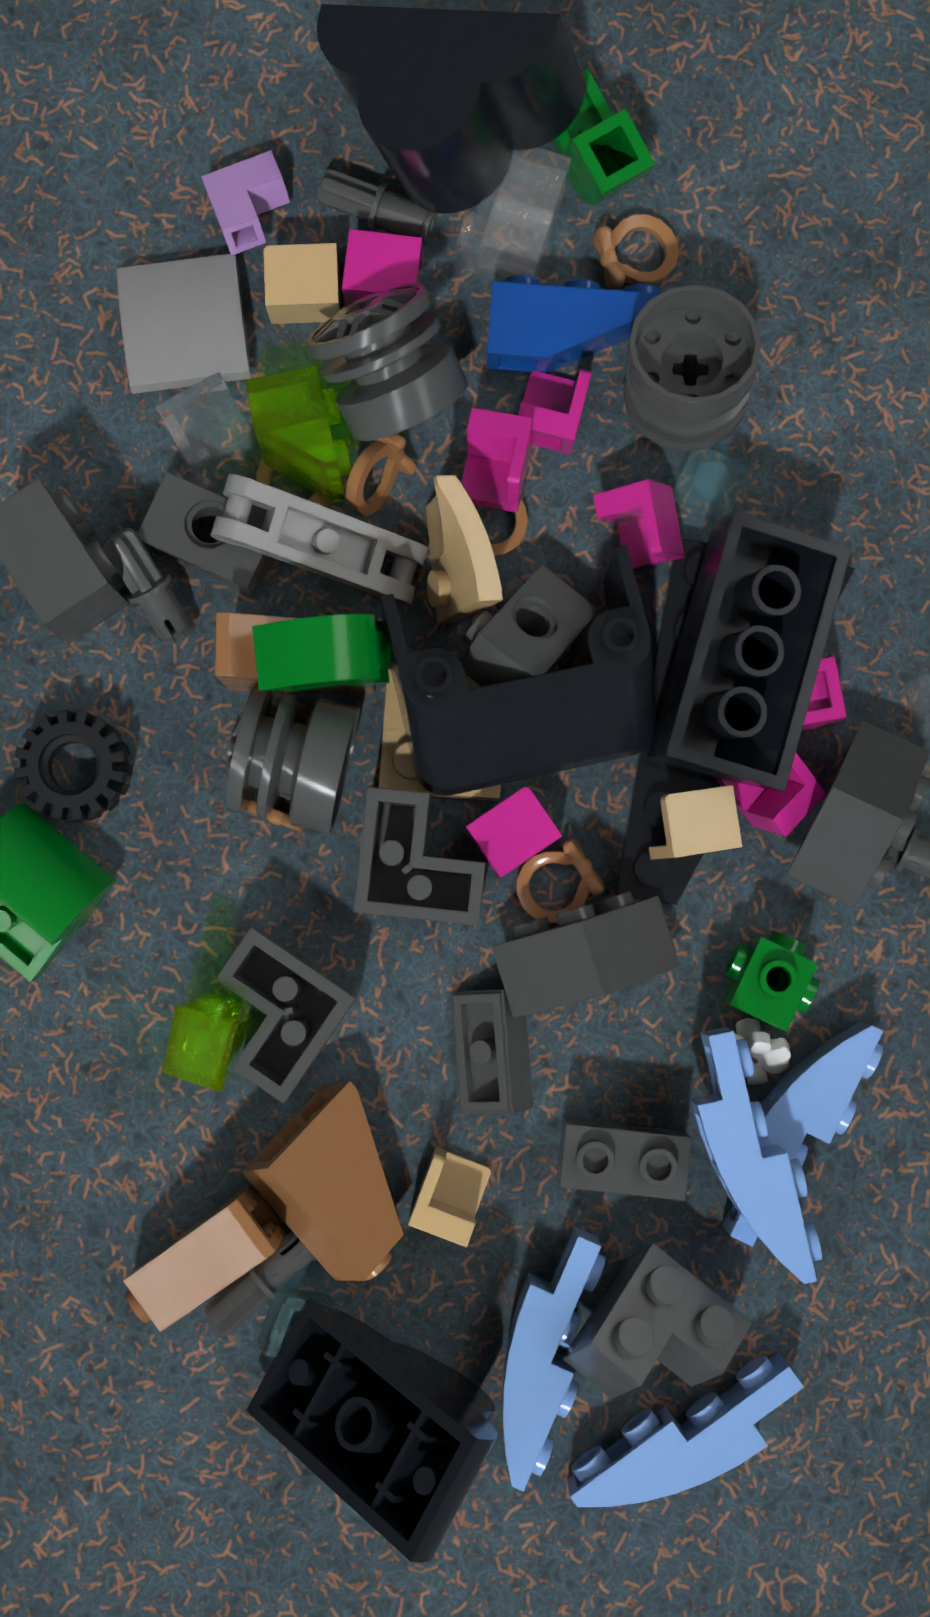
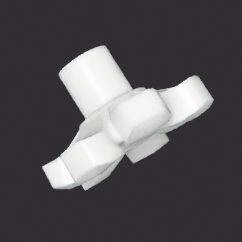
(766, 1053)

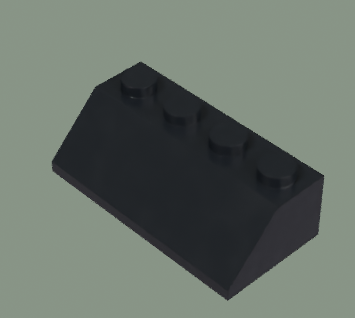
(749, 652)

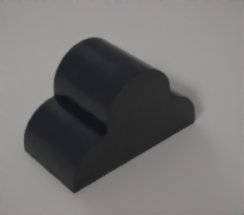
(453, 91)
(377, 1425)

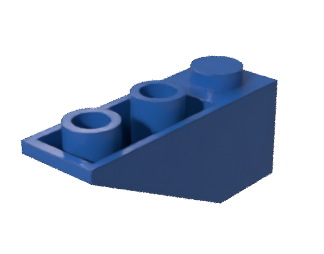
(556, 325)

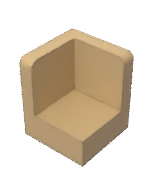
(302, 282)
(698, 823)
(449, 1197)

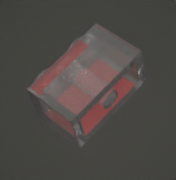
(516, 219)

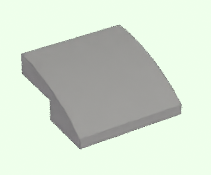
(182, 322)

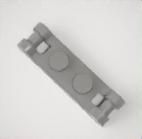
(319, 539)

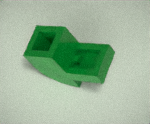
(603, 148)
(321, 652)

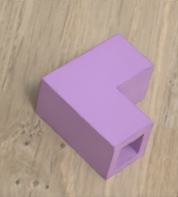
(241, 194)

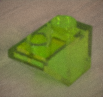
(294, 429)
(206, 1041)

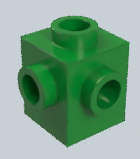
(748, 984)

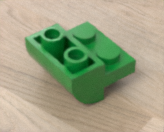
(44, 890)

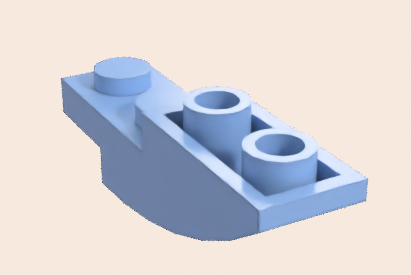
(815, 1100)
(756, 1179)
(534, 1376)
(666, 1458)

